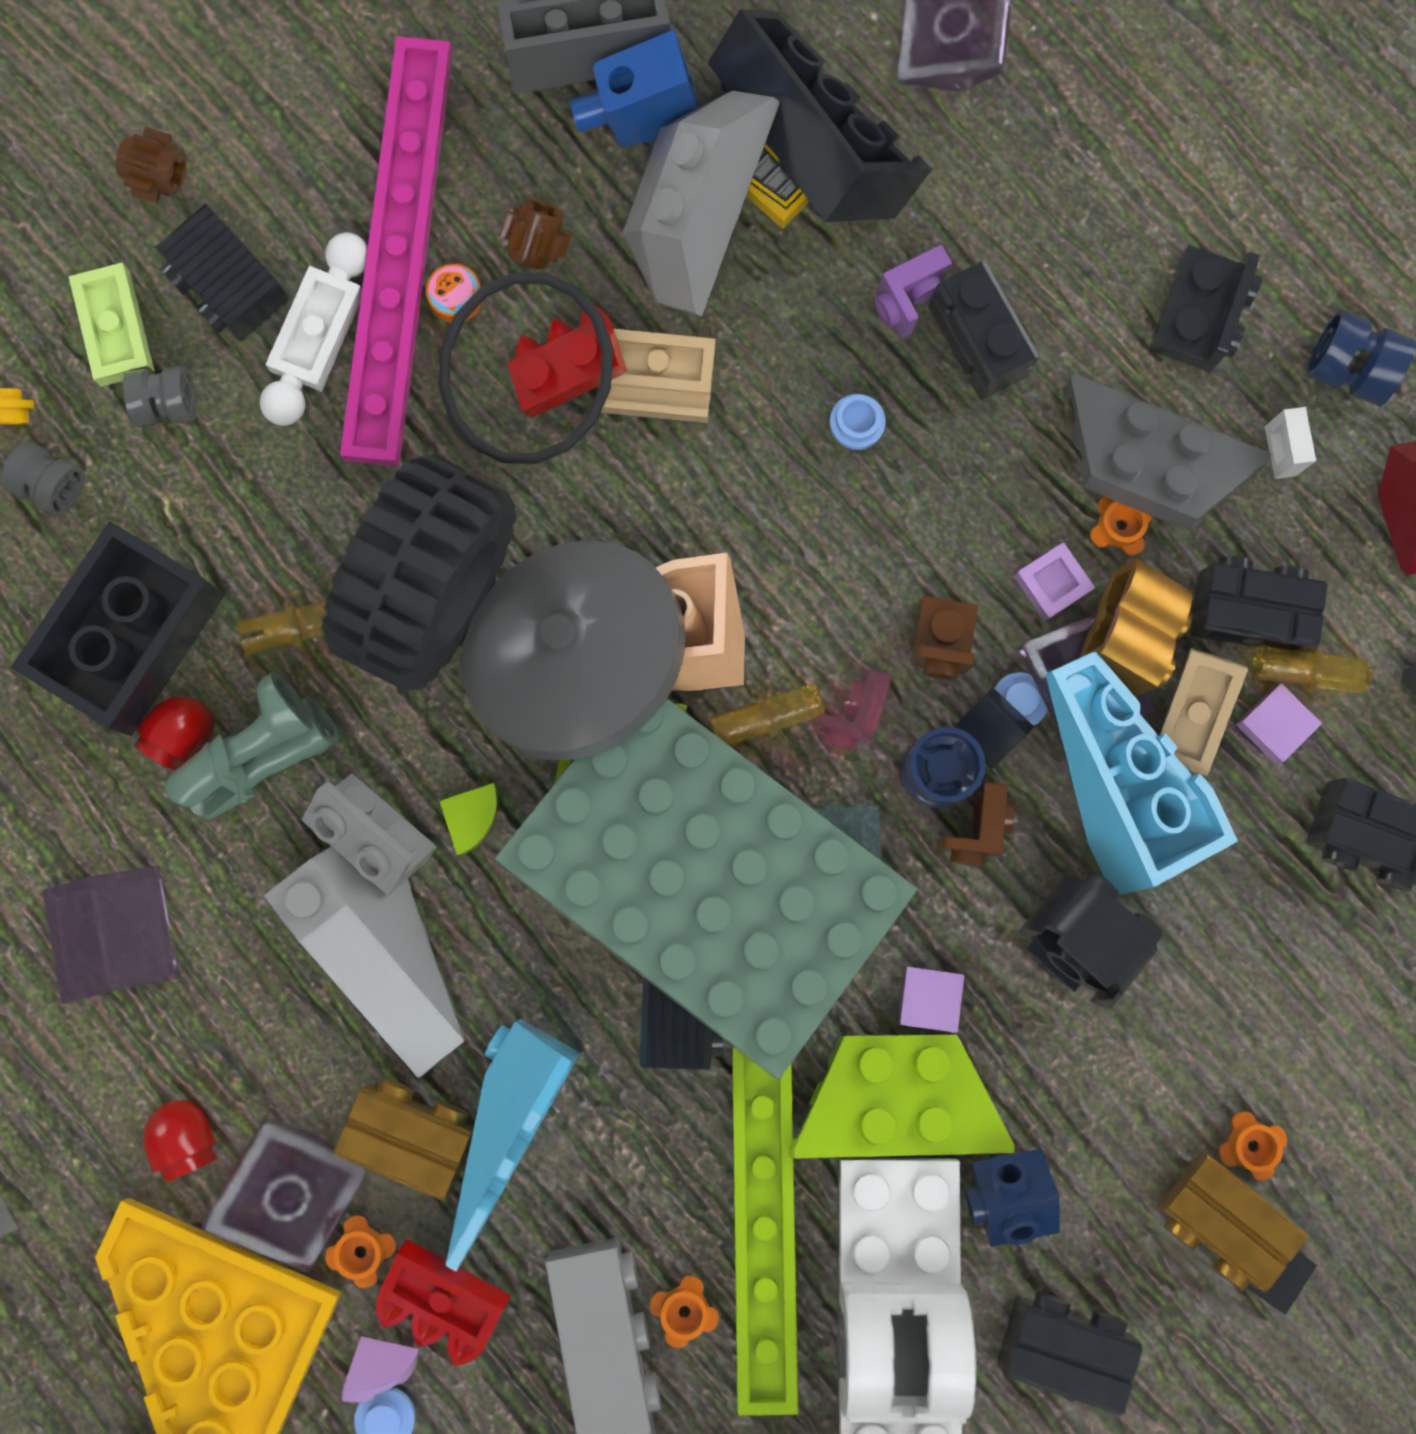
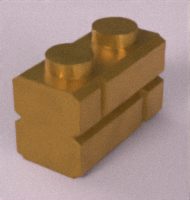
(406, 1138)
(1232, 1223)

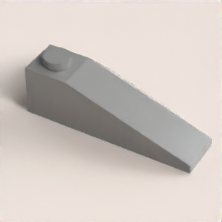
(373, 953)

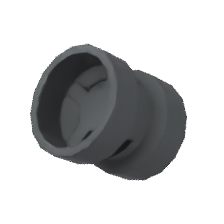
(159, 396)
(48, 481)

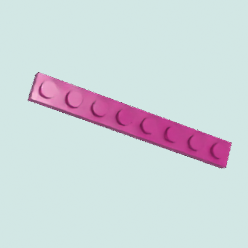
(397, 252)

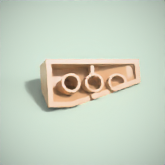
(711, 621)

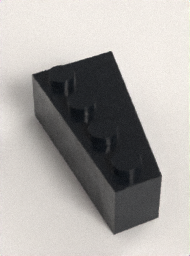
(818, 133)

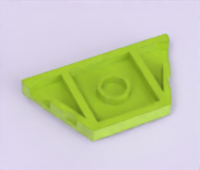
(900, 1101)

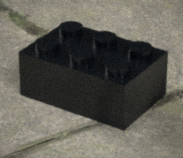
(118, 630)

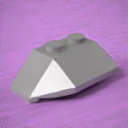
(695, 196)

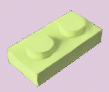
(110, 323)

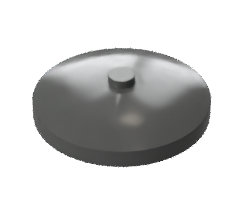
(573, 650)

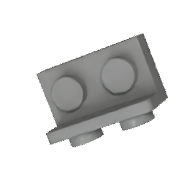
(367, 833)

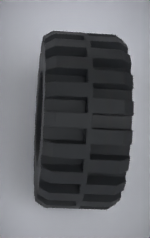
(417, 571)

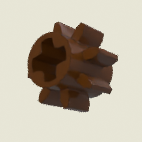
(151, 165)
(535, 234)

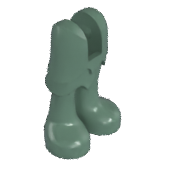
(230, 767)

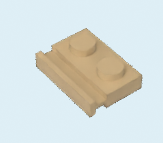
(665, 376)

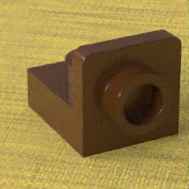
(944, 637)

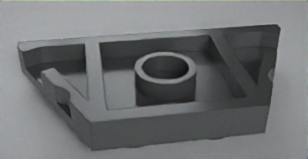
(1155, 456)

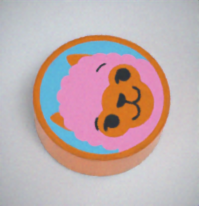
(450, 289)

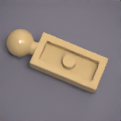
(1202, 708)

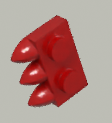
(562, 366)
(440, 1302)

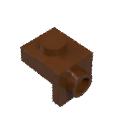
(990, 821)

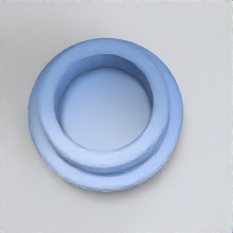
(857, 421)
(1023, 695)
(386, 1414)

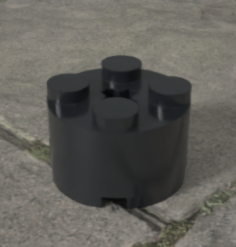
(1091, 938)

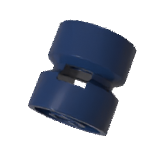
(1379, 366)
(942, 767)

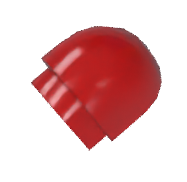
(175, 731)
(178, 1139)

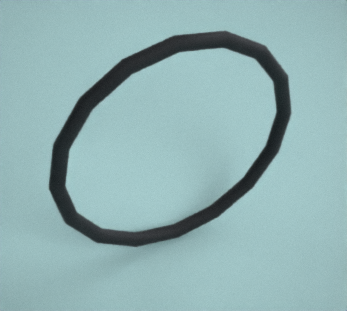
(605, 375)

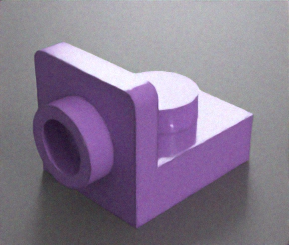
(910, 281)

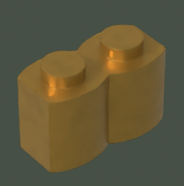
(1139, 626)

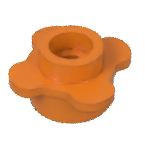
(1107, 533)
(1269, 1150)
(344, 1257)
(678, 1328)

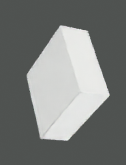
(1290, 443)

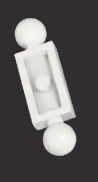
(314, 329)

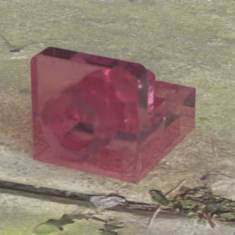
(865, 704)

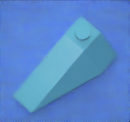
(1134, 795)
(512, 1104)

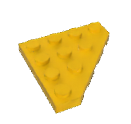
(210, 1324)

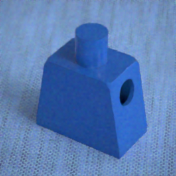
(638, 91)

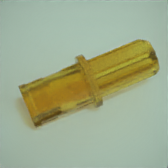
(283, 627)
(1312, 669)
(768, 715)

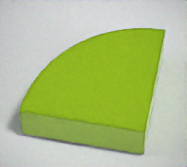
(470, 816)

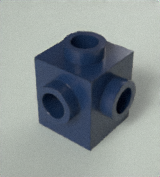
(1014, 1198)

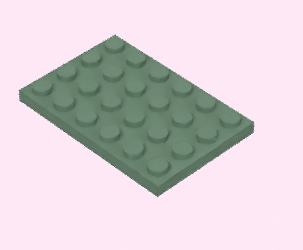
(710, 883)

